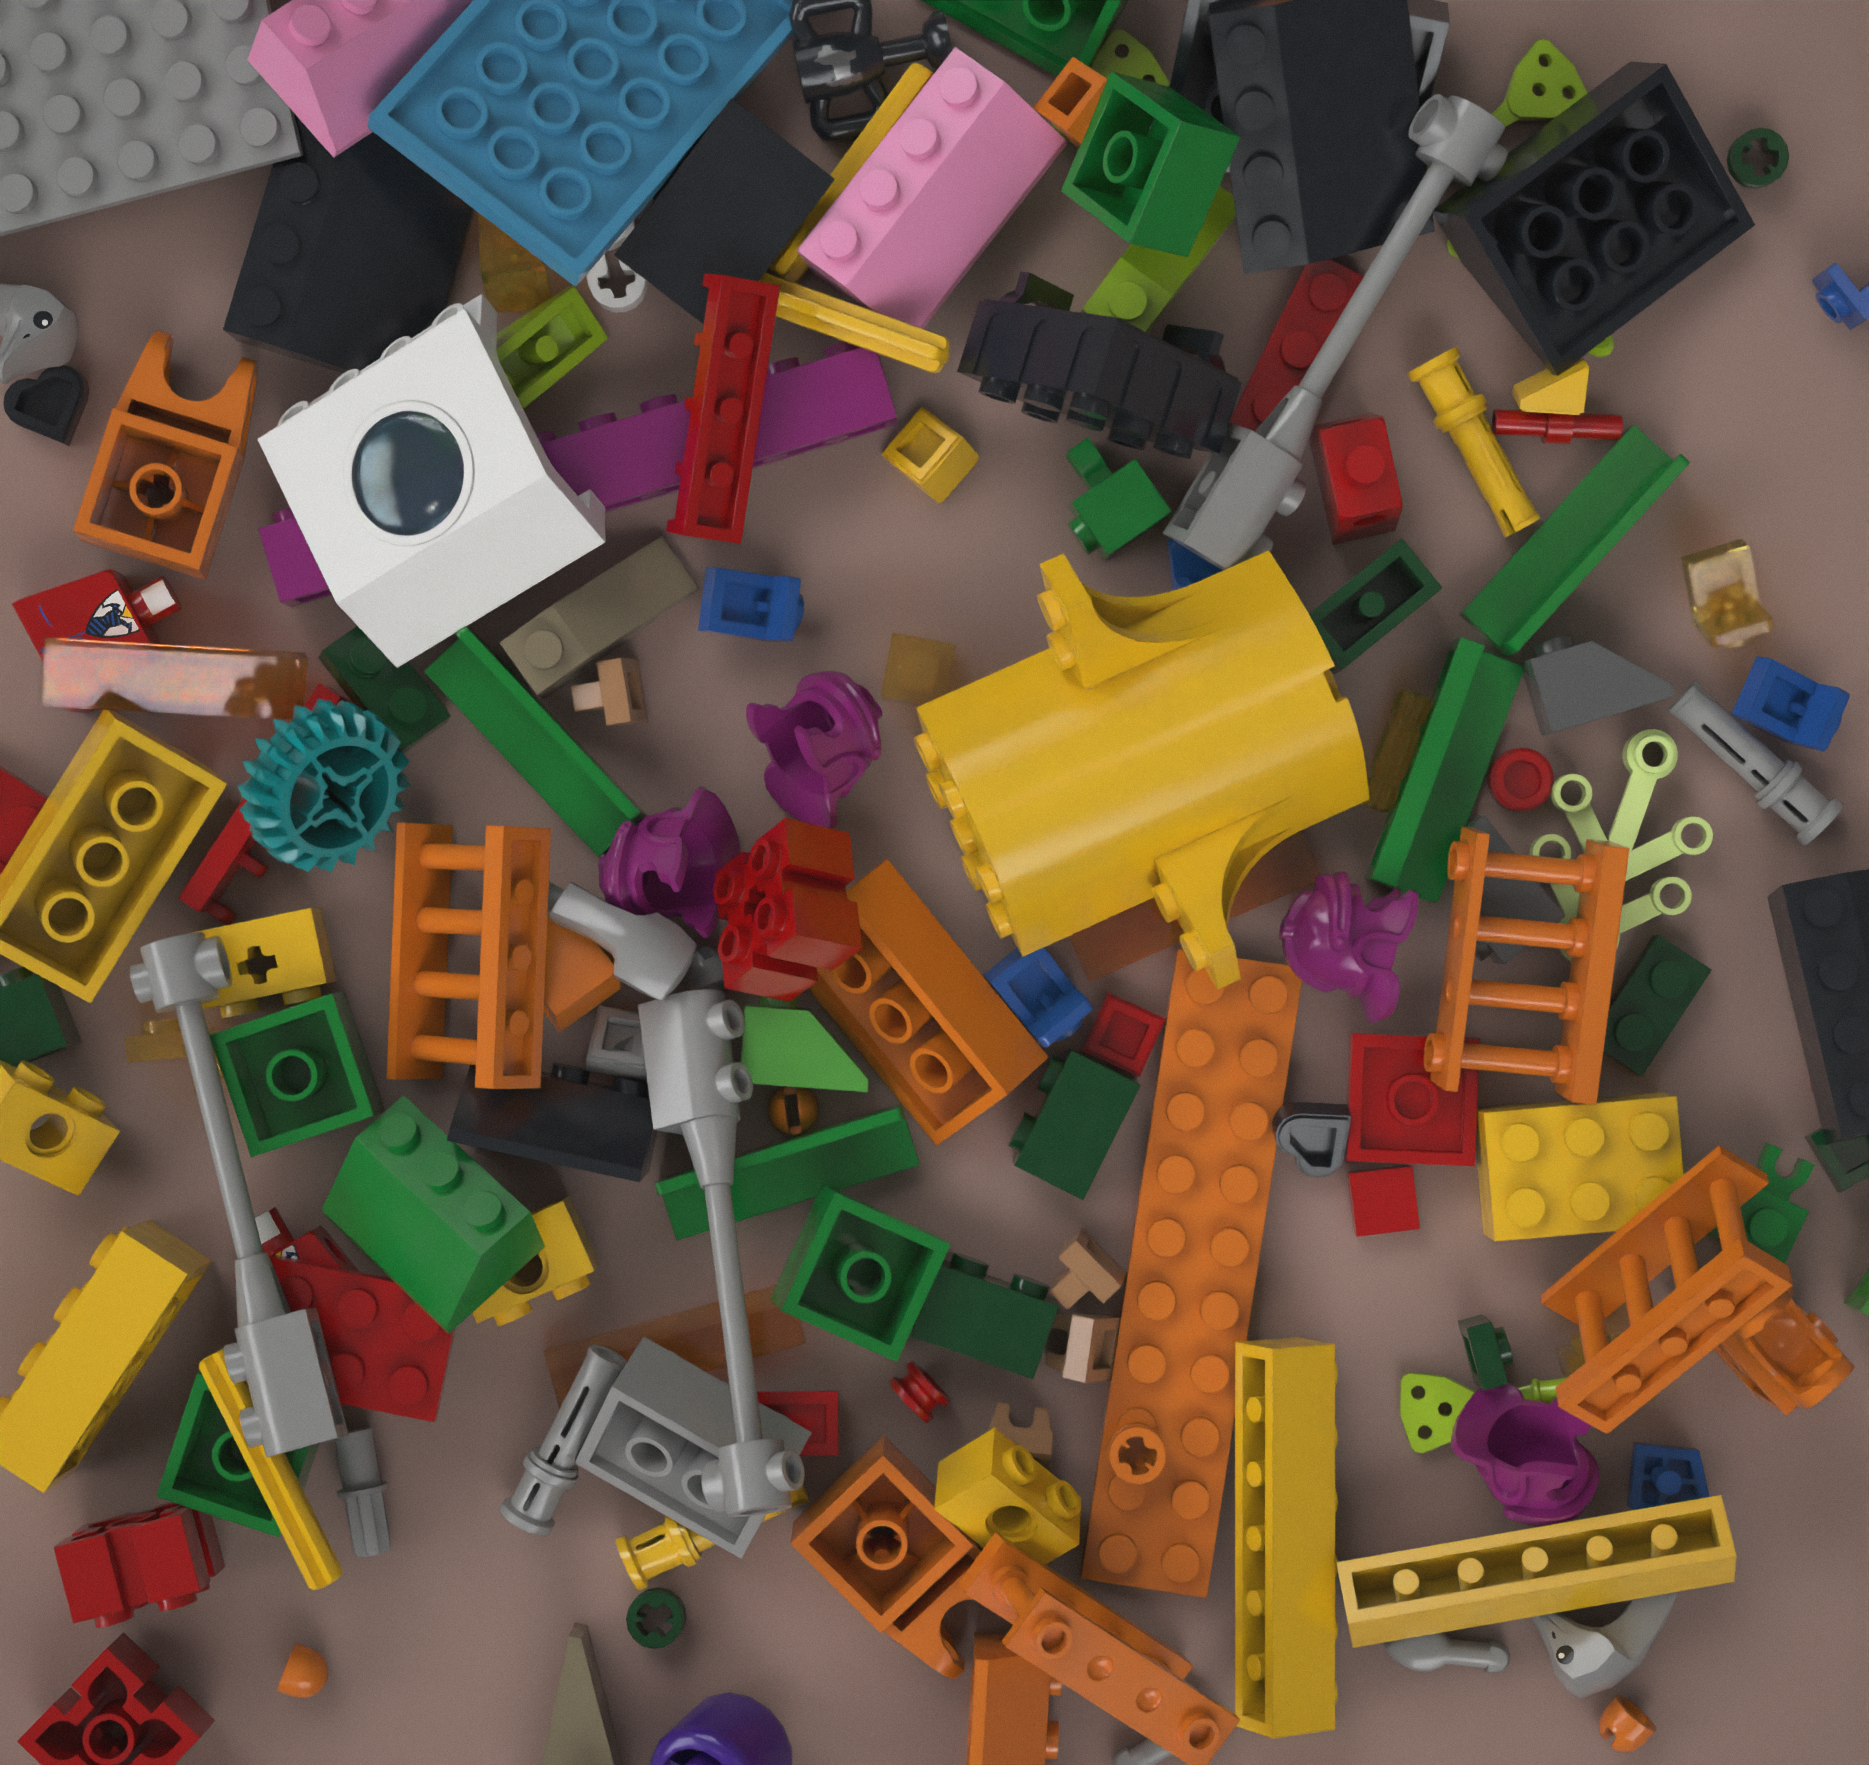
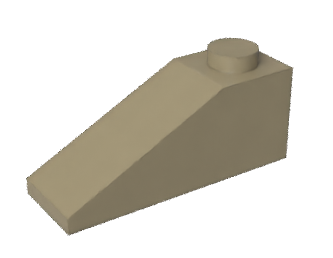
(598, 617)
(580, 1719)

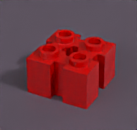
(787, 910)
(138, 1560)
(120, 1691)

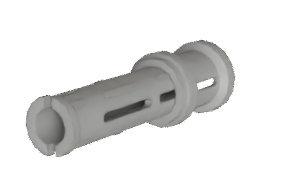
(1775, 782)
(553, 1466)

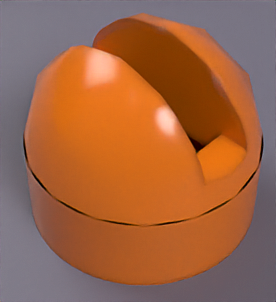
(807, 1110)
(304, 1673)
(1627, 1723)

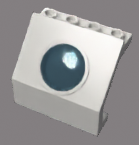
(428, 487)

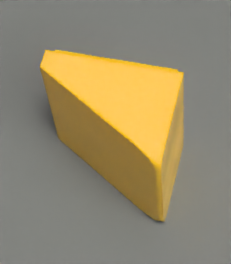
(1554, 393)
(931, 455)

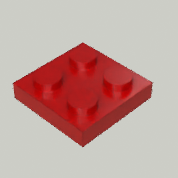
(1403, 1113)

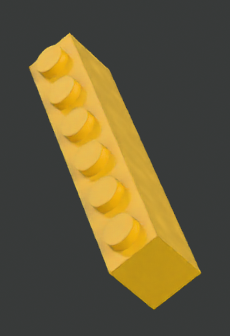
(1285, 1536)
(1537, 1571)

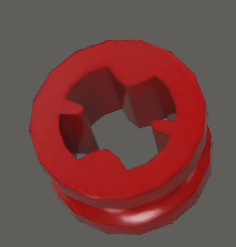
(919, 1391)

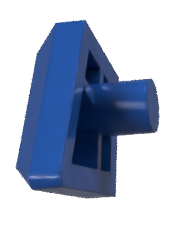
(1665, 1475)

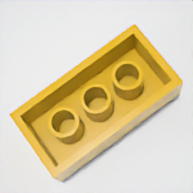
(101, 853)
(96, 1352)

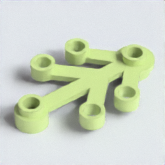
(1625, 831)

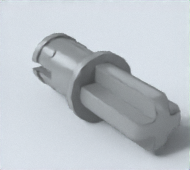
(363, 1492)

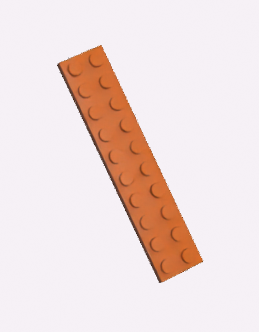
(1192, 1273)

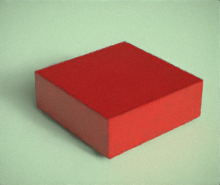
(1123, 1034)
(1383, 1200)

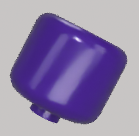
(725, 1732)

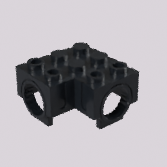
(1101, 371)

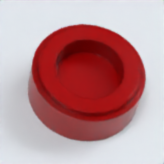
(1520, 779)

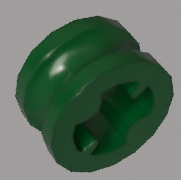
(1771, 144)
(657, 1637)

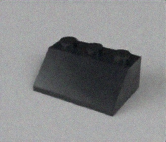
(562, 1122)

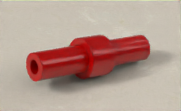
(1557, 427)

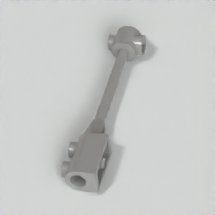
(1258, 470)
(698, 1095)
(275, 1349)

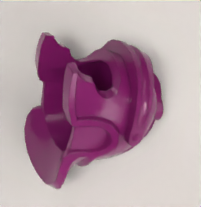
(817, 744)
(671, 862)
(1346, 945)
(1527, 1455)

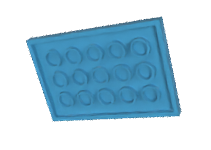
(574, 109)

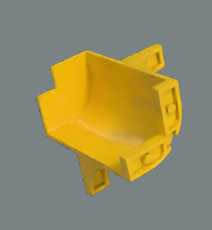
(1144, 756)

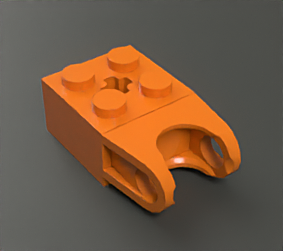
(174, 441)
(1786, 1356)
(895, 1582)

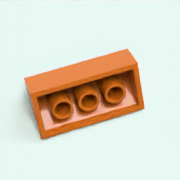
(924, 1011)
(1009, 1707)

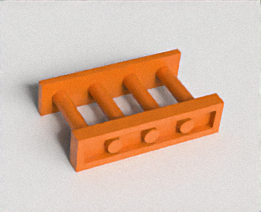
(510, 954)
(1579, 1002)
(1687, 1322)
(1097, 1652)

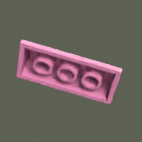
(345, 57)
(932, 194)

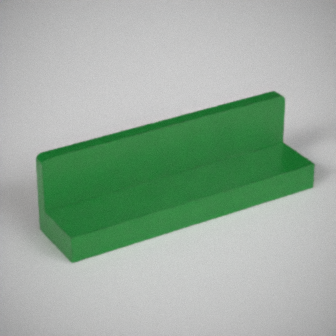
(1572, 541)
(533, 740)
(1445, 770)
(797, 1168)

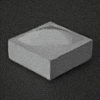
(616, 1044)

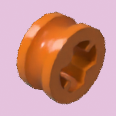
(1122, 1466)

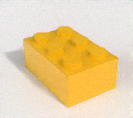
(1574, 1164)

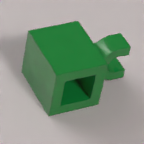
(1117, 504)
(1768, 1216)

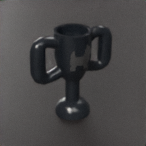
(855, 60)

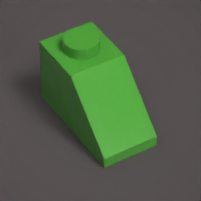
(796, 1049)

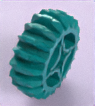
(288, 791)

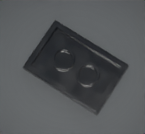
(724, 210)

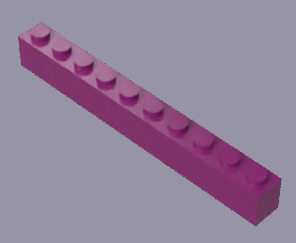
(637, 455)

